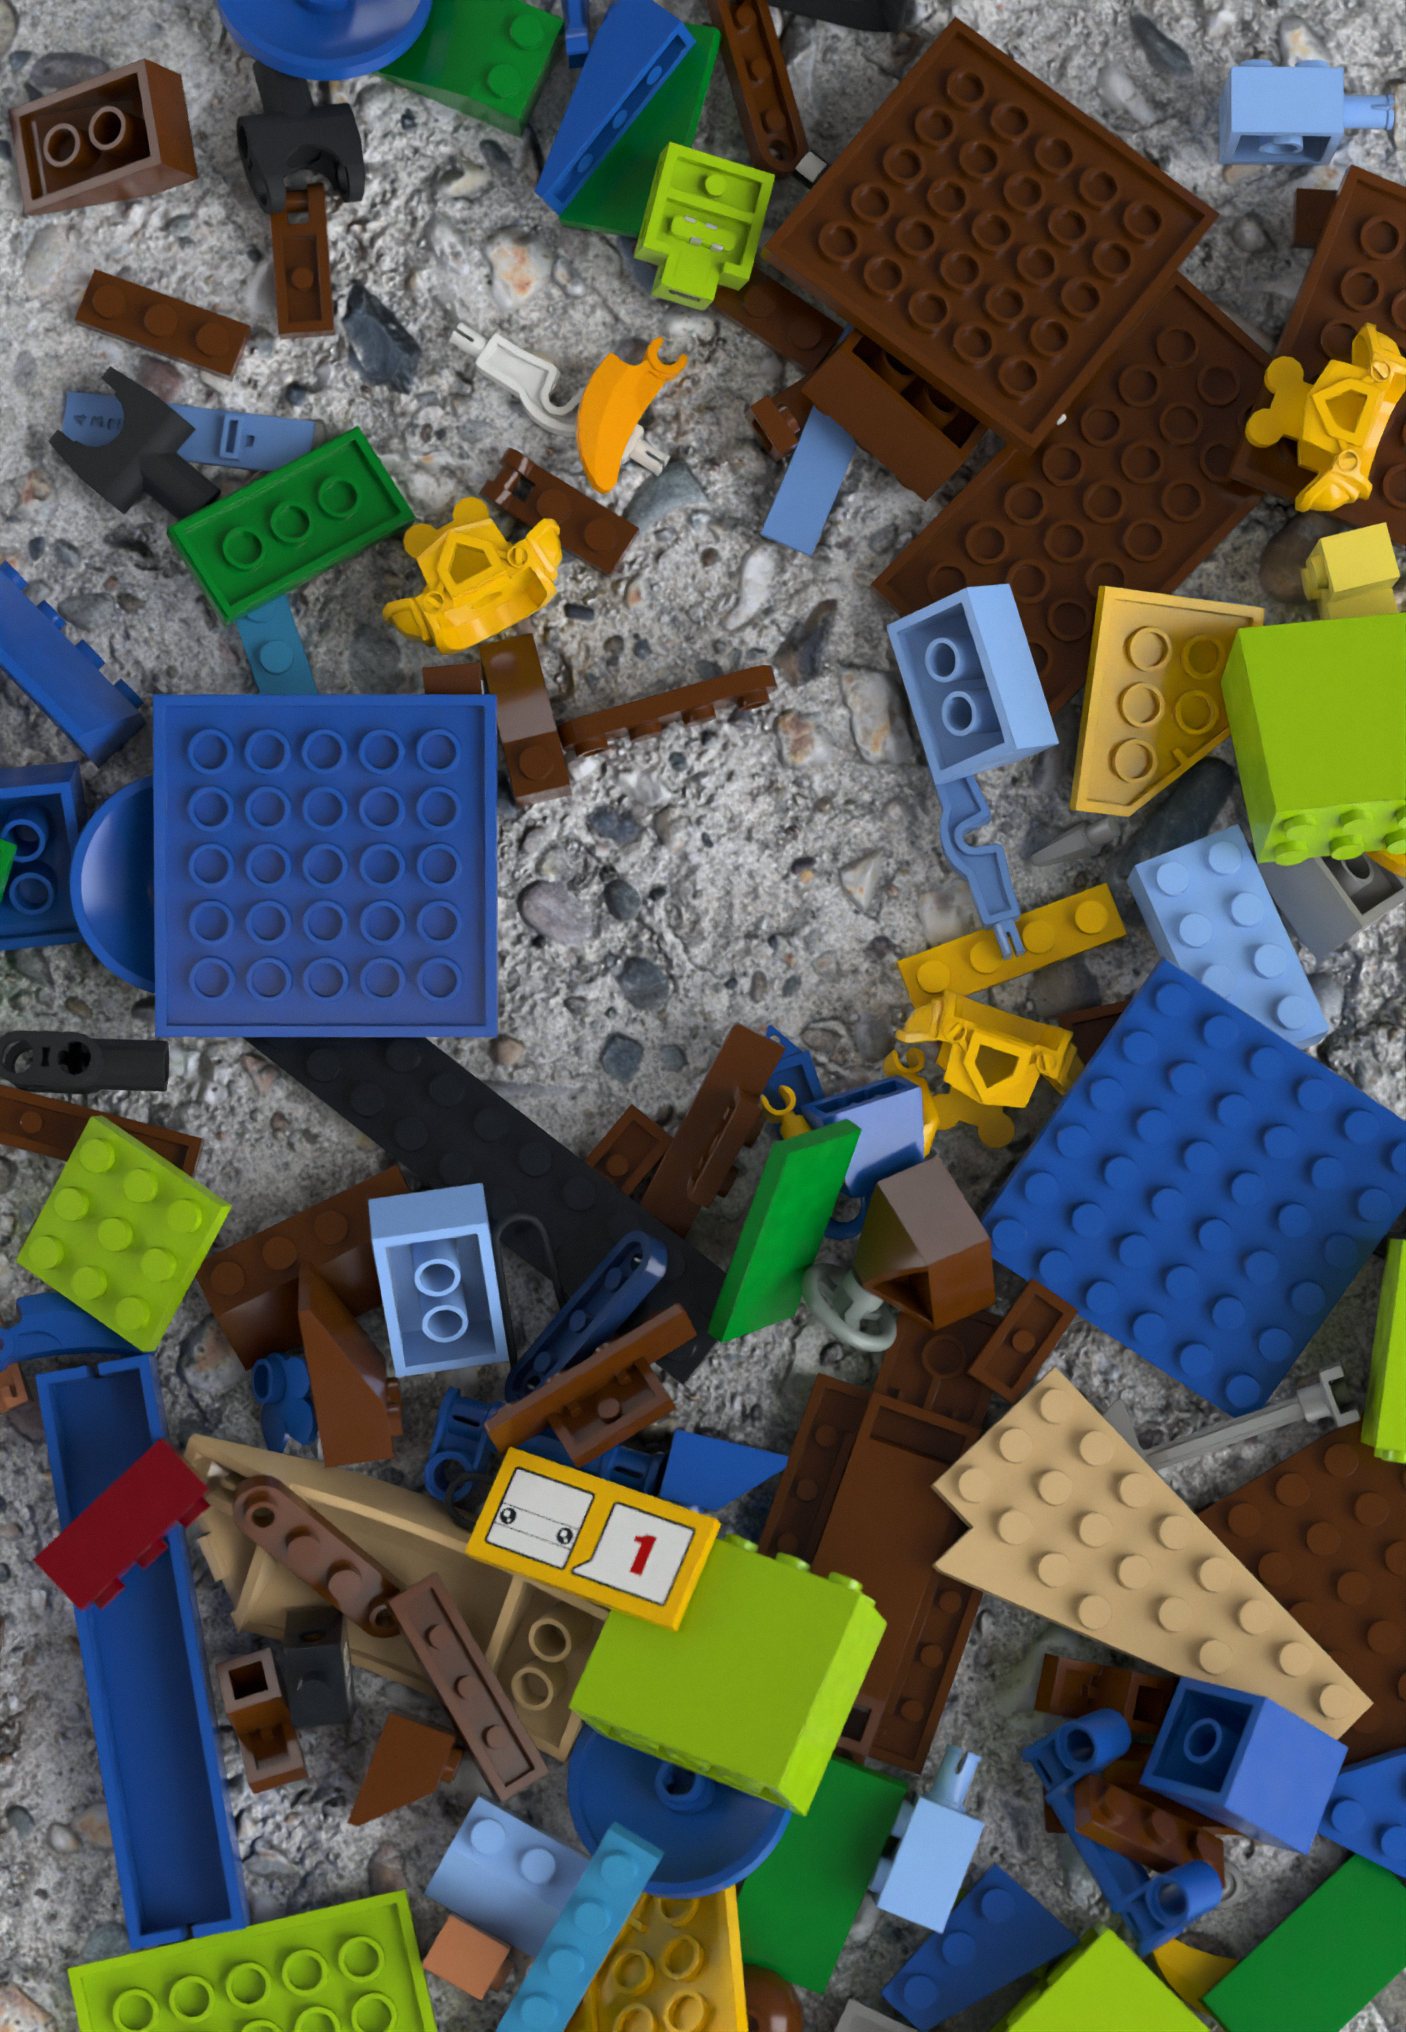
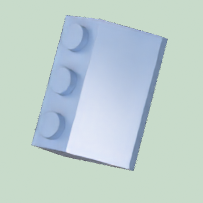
(972, 683)
(507, 1875)

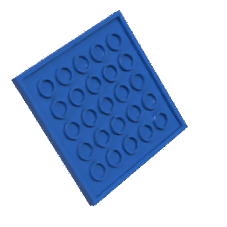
(325, 865)
(1203, 1192)

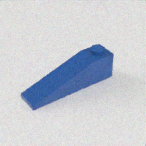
(621, 74)

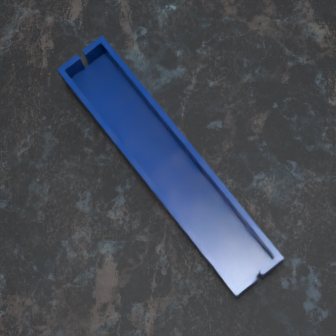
(147, 1675)

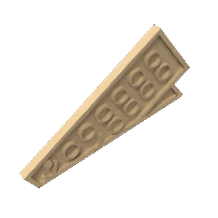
(1105, 1548)

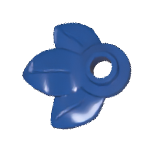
(284, 1391)

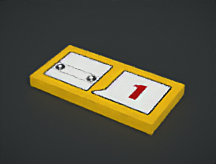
(593, 1538)

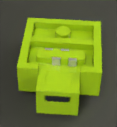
(702, 224)

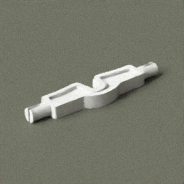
(533, 383)

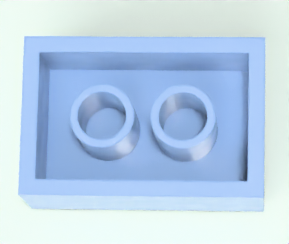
(438, 1280)

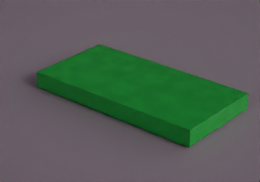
(620, 186)
(290, 526)
(783, 1229)
(812, 1883)
(1320, 1958)

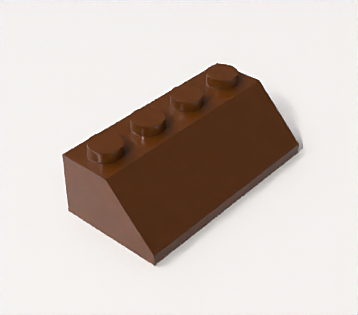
(257, 1280)

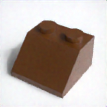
(406, 1765)

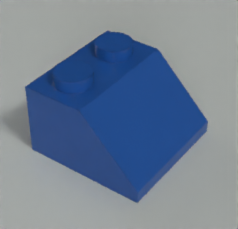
(713, 1471)

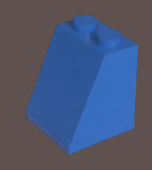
(1245, 1763)

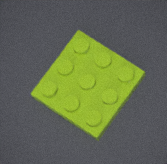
(123, 1233)

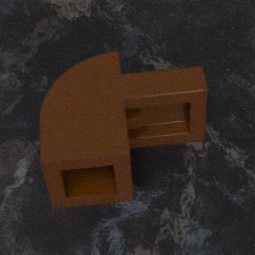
(1080, 1687)
(260, 1714)

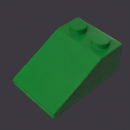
(483, 59)

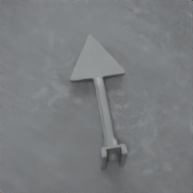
(1311, 1403)

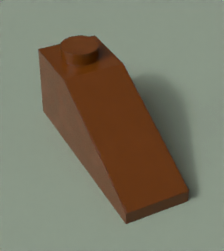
(525, 720)

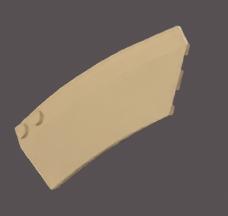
(525, 1629)

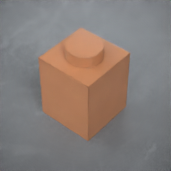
(469, 1957)

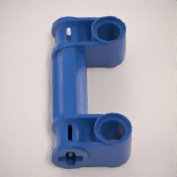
(463, 1438)
(1150, 1908)

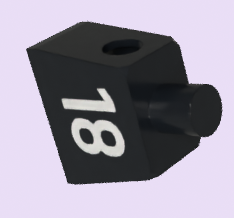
(318, 1671)

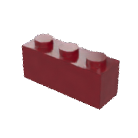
(125, 1526)

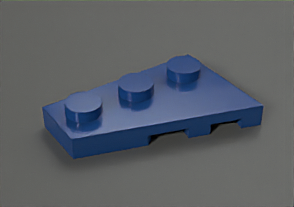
(986, 1944)

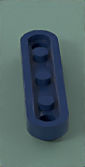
(591, 1313)

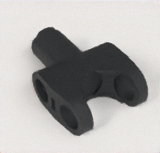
(297, 137)
(141, 455)
(111, 1063)

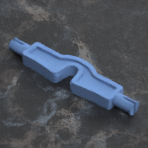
(980, 866)

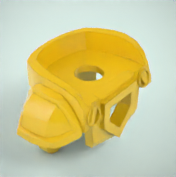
(1334, 419)
(474, 579)
(990, 1061)

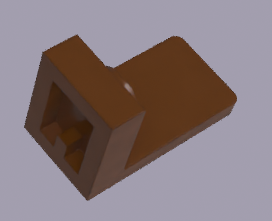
(781, 419)

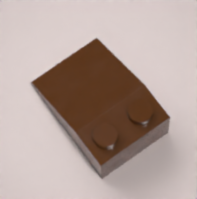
(104, 140)
(348, 1378)

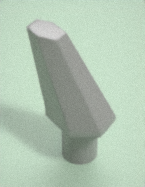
(1077, 843)

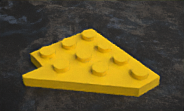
(1151, 694)
(670, 1970)

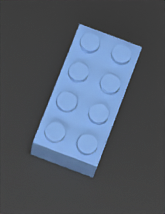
(1223, 929)

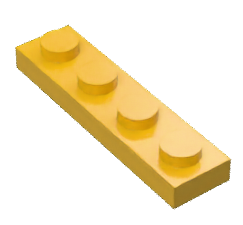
(1046, 933)

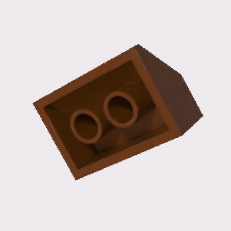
(894, 413)

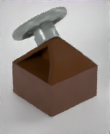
(915, 1252)

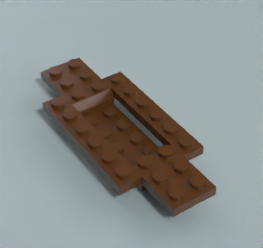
(891, 1522)

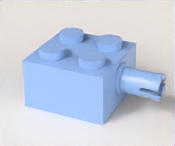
(1291, 113)
(930, 1847)

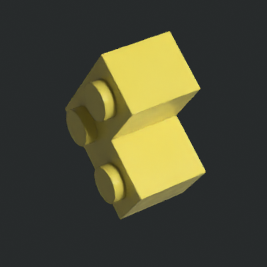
(1352, 574)

